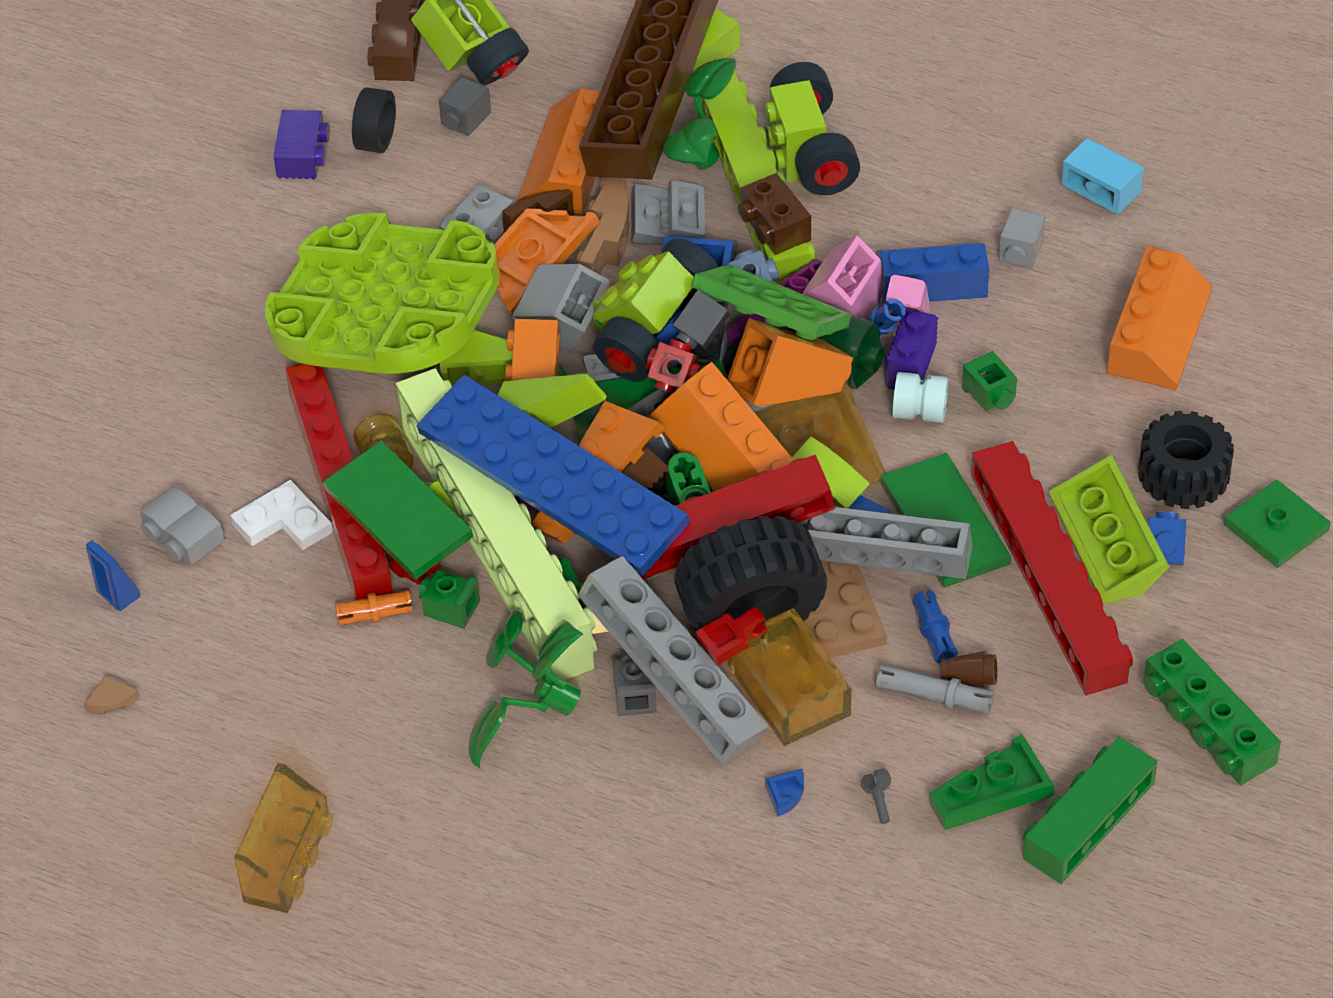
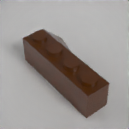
(395, 41)

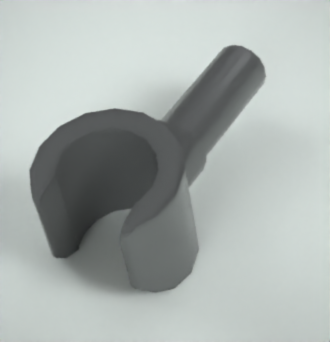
(882, 783)

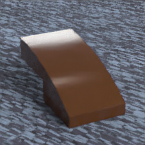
(547, 202)

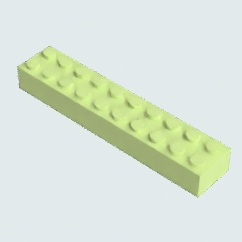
(503, 536)

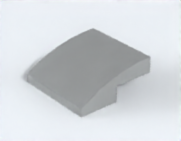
(667, 212)

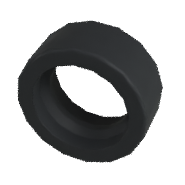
(373, 120)

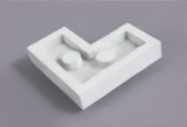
(282, 509)

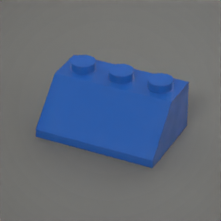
(947, 270)

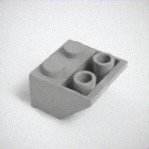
(563, 295)

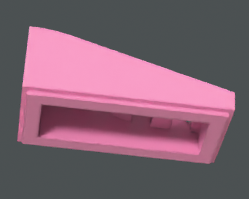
(910, 292)

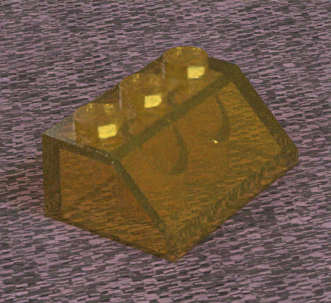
(282, 841)

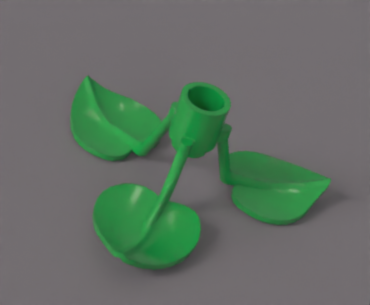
(694, 142)
(550, 689)

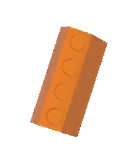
(557, 157)
(1159, 320)
(719, 429)

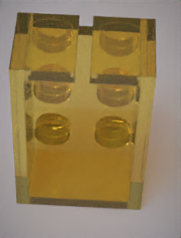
(792, 679)

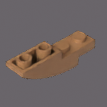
(610, 236)

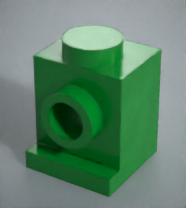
(992, 388)
(449, 598)

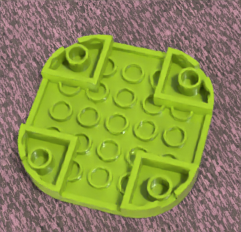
(383, 295)

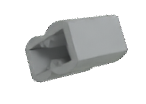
(181, 526)

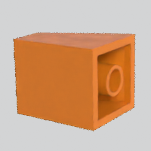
(782, 367)

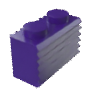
(299, 144)
(911, 346)

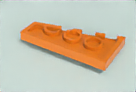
(615, 439)

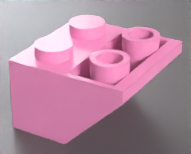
(848, 278)

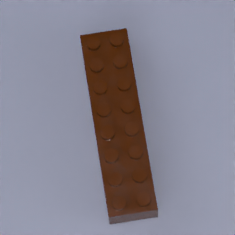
(644, 87)

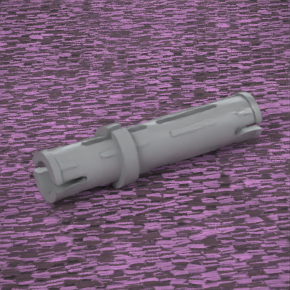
(935, 689)

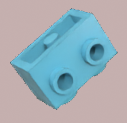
(1102, 176)

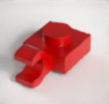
(729, 637)

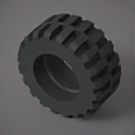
(751, 566)

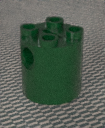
(862, 343)

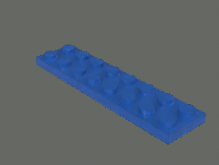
(553, 474)

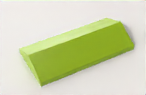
(1109, 531)

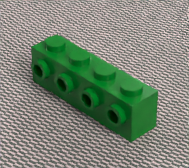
(1211, 712)

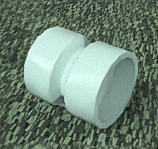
(920, 397)

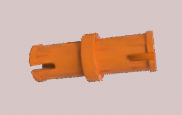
(373, 607)

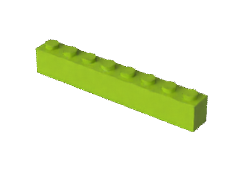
(748, 160)

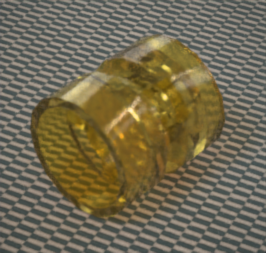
(385, 429)

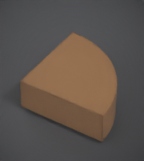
(110, 696)

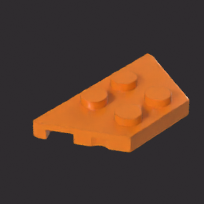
(533, 241)

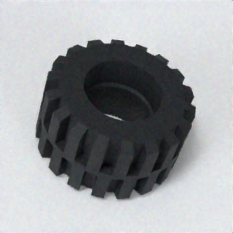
(1189, 438)

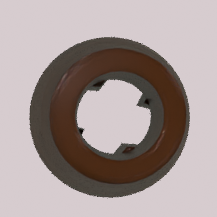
(972, 669)

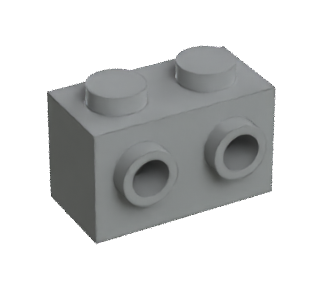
(483, 210)

